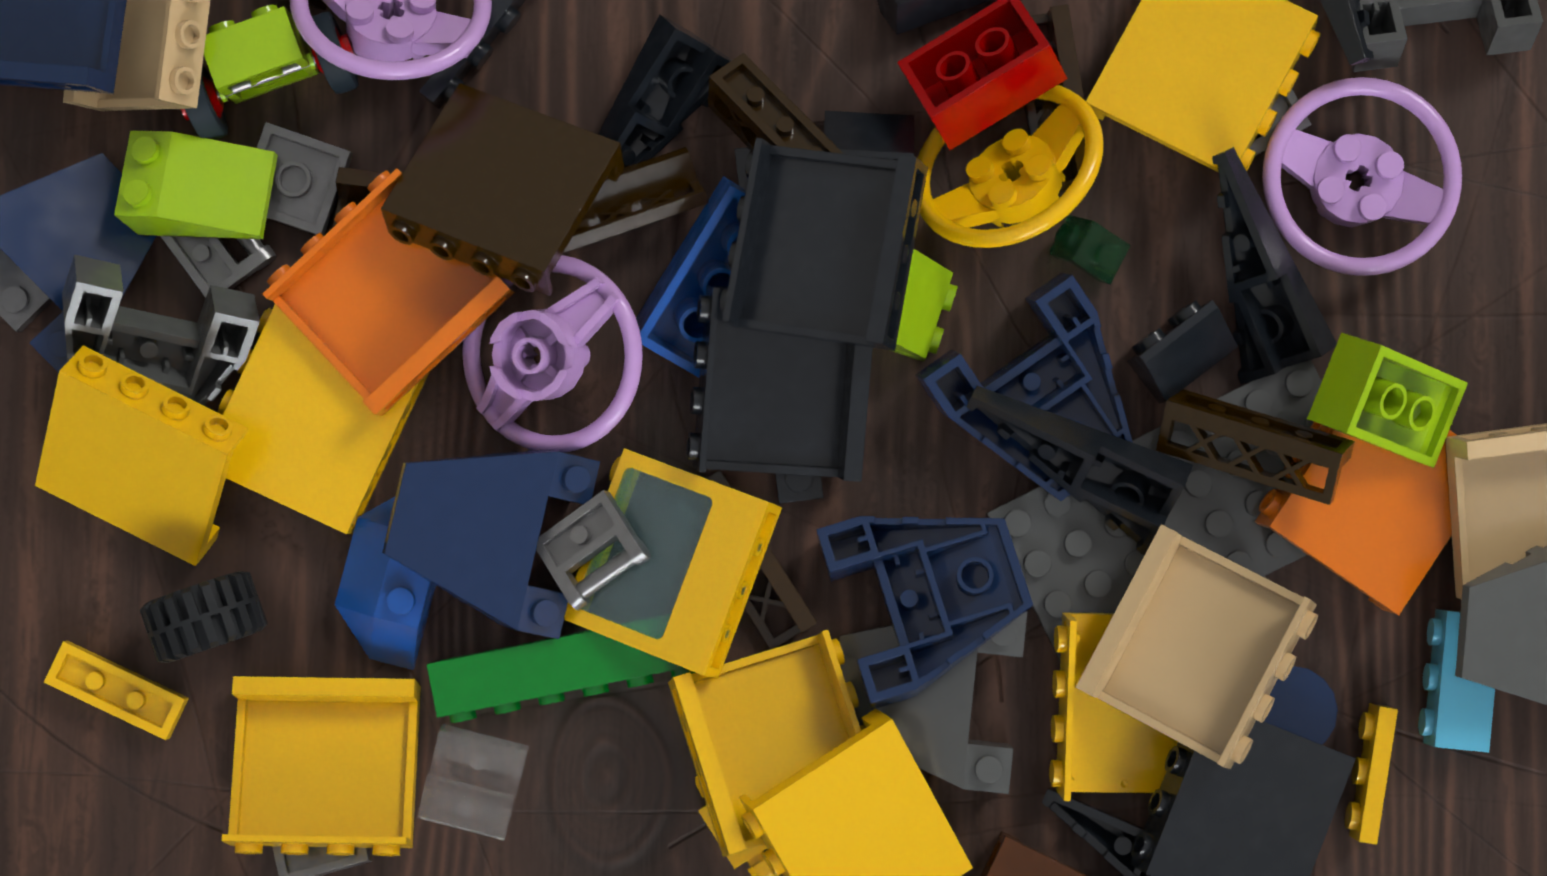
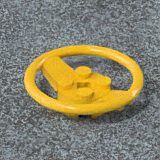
(1018, 178)

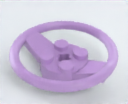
(394, 31)
(1386, 189)
(562, 340)

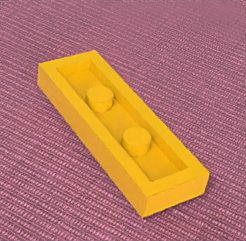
(116, 690)
(1371, 773)

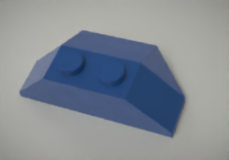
(380, 597)

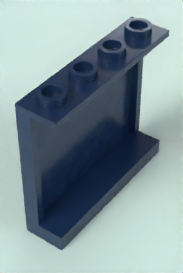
(61, 43)

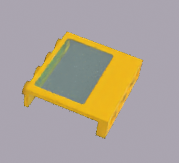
(701, 567)

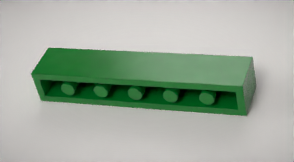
(539, 671)

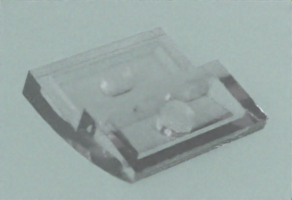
(473, 782)

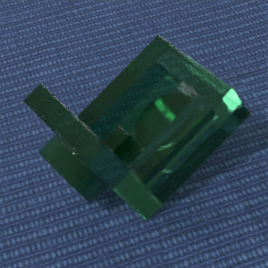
(1089, 248)

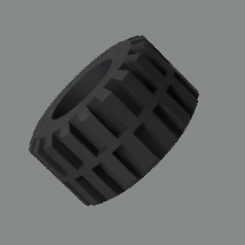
(203, 616)

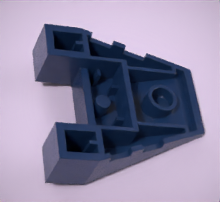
(65, 217)
(1059, 374)
(478, 527)
(943, 587)

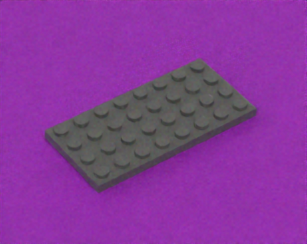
(1086, 567)

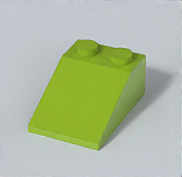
(194, 186)
(925, 297)
(1387, 399)

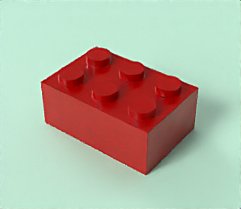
(982, 70)

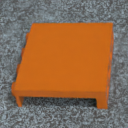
(381, 305)
(1381, 526)

